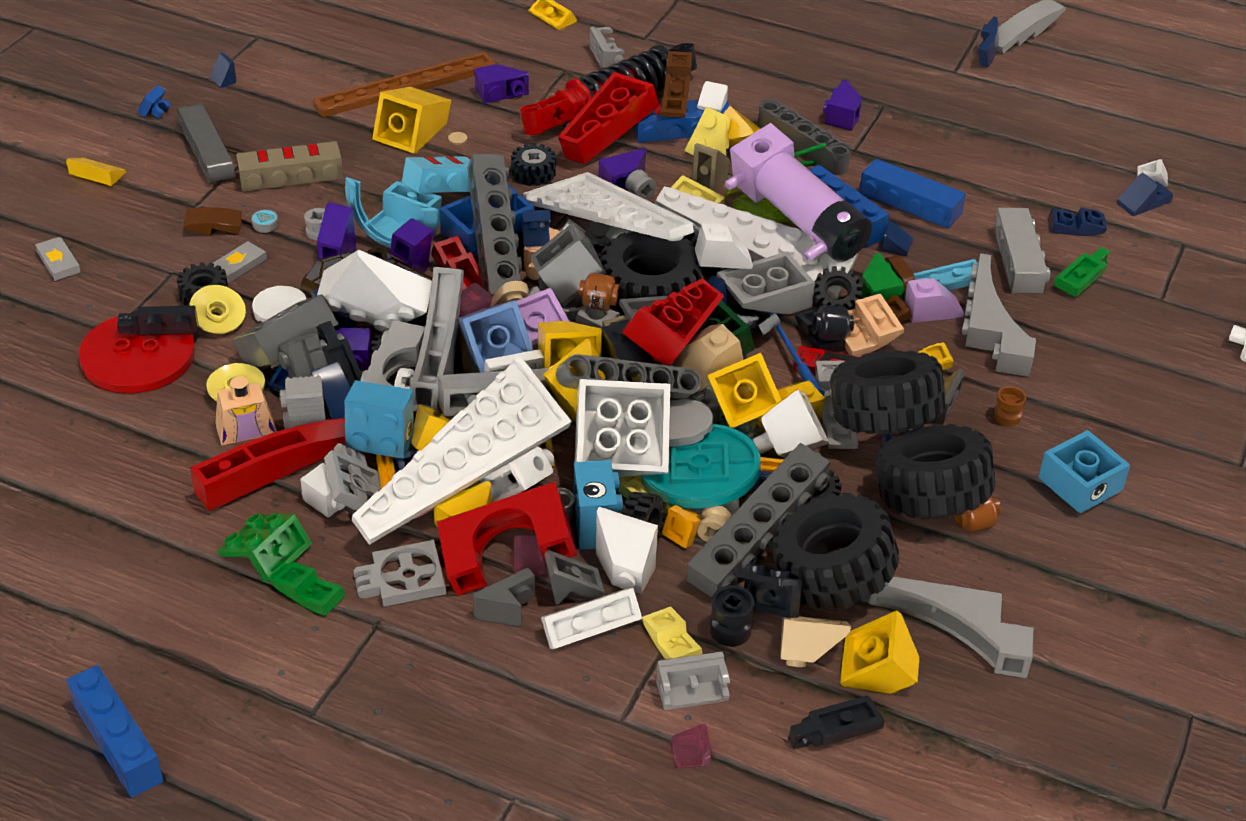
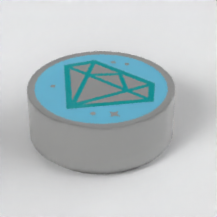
(264, 221)

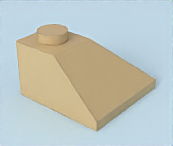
(710, 351)
(809, 638)

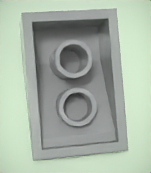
(771, 285)

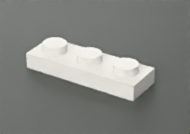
(591, 618)

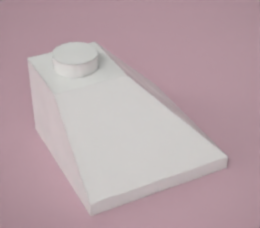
(626, 549)

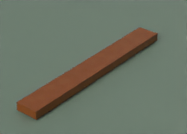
(419, 79)

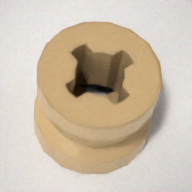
(711, 521)

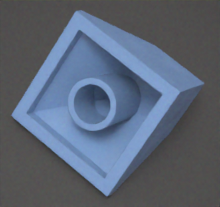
(495, 332)

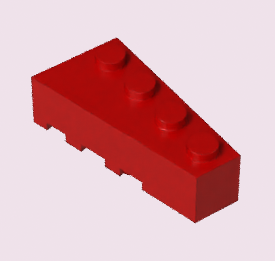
(607, 116)
(672, 322)

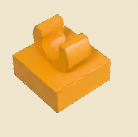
(681, 526)

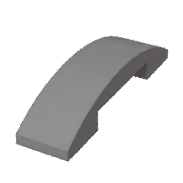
(837, 435)

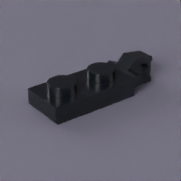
(159, 320)
(338, 349)
(837, 723)

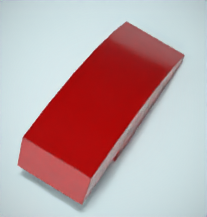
(453, 255)

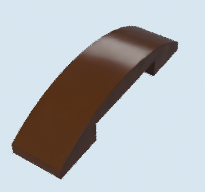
(676, 84)

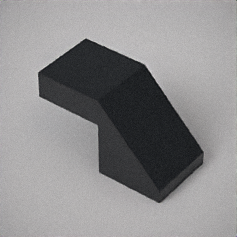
(757, 326)

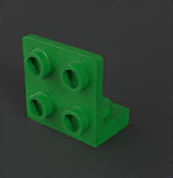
(268, 542)

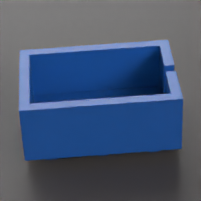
(458, 220)

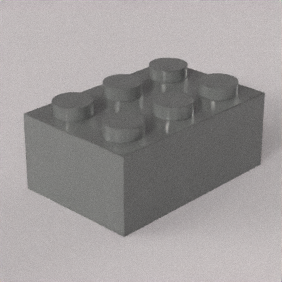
(261, 343)

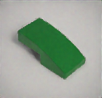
(306, 589)

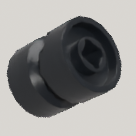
(731, 615)

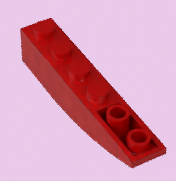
(264, 461)

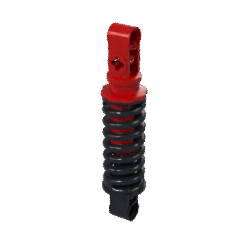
(568, 102)

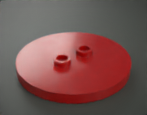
(133, 361)

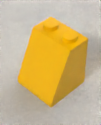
(409, 118)

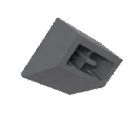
(566, 262)

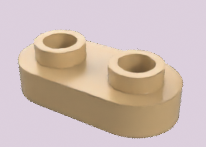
(510, 291)

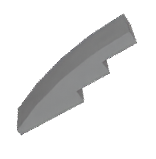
(1028, 23)

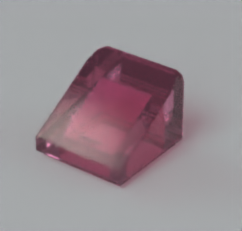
(474, 299)
(528, 554)
(692, 747)

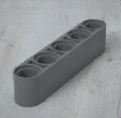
(806, 134)
(205, 143)
(639, 371)

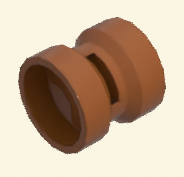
(1009, 406)

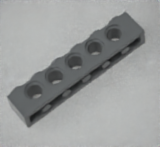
(482, 171)
(800, 465)

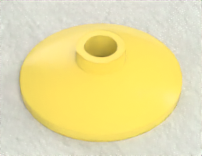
(220, 300)
(221, 377)

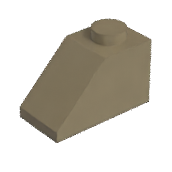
(709, 167)

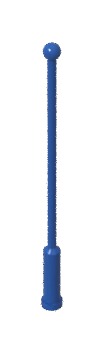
(802, 368)

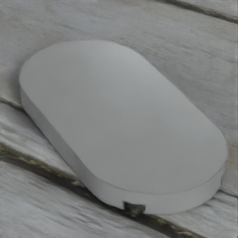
(688, 422)

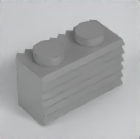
(303, 400)

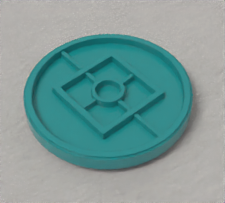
(709, 471)

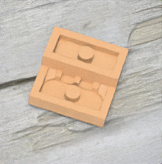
(873, 326)

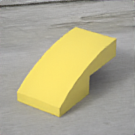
(670, 634)

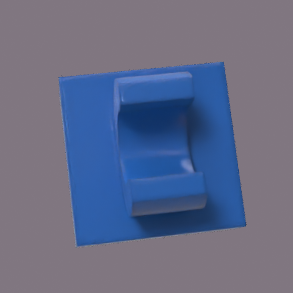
(153, 102)

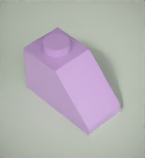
(931, 301)

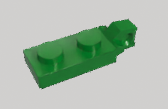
(1082, 272)

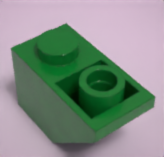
(881, 279)

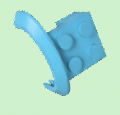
(399, 206)

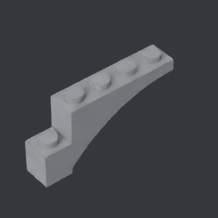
(992, 326)
(439, 337)
(966, 614)

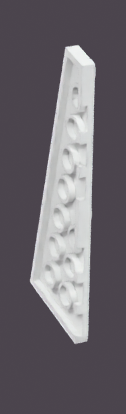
(606, 203)
(758, 234)
(489, 433)

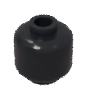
(832, 323)

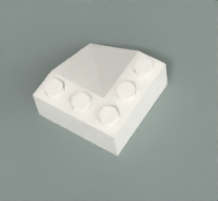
(374, 290)
(624, 425)

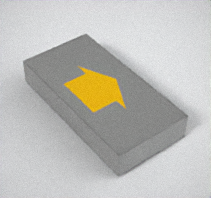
(57, 258)
(241, 260)

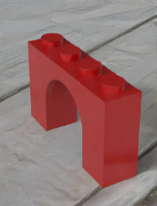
(468, 533)

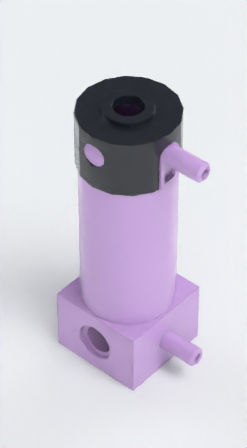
(767, 169)

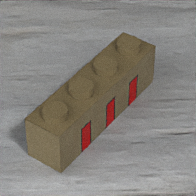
(289, 166)

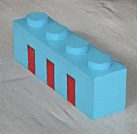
(437, 174)

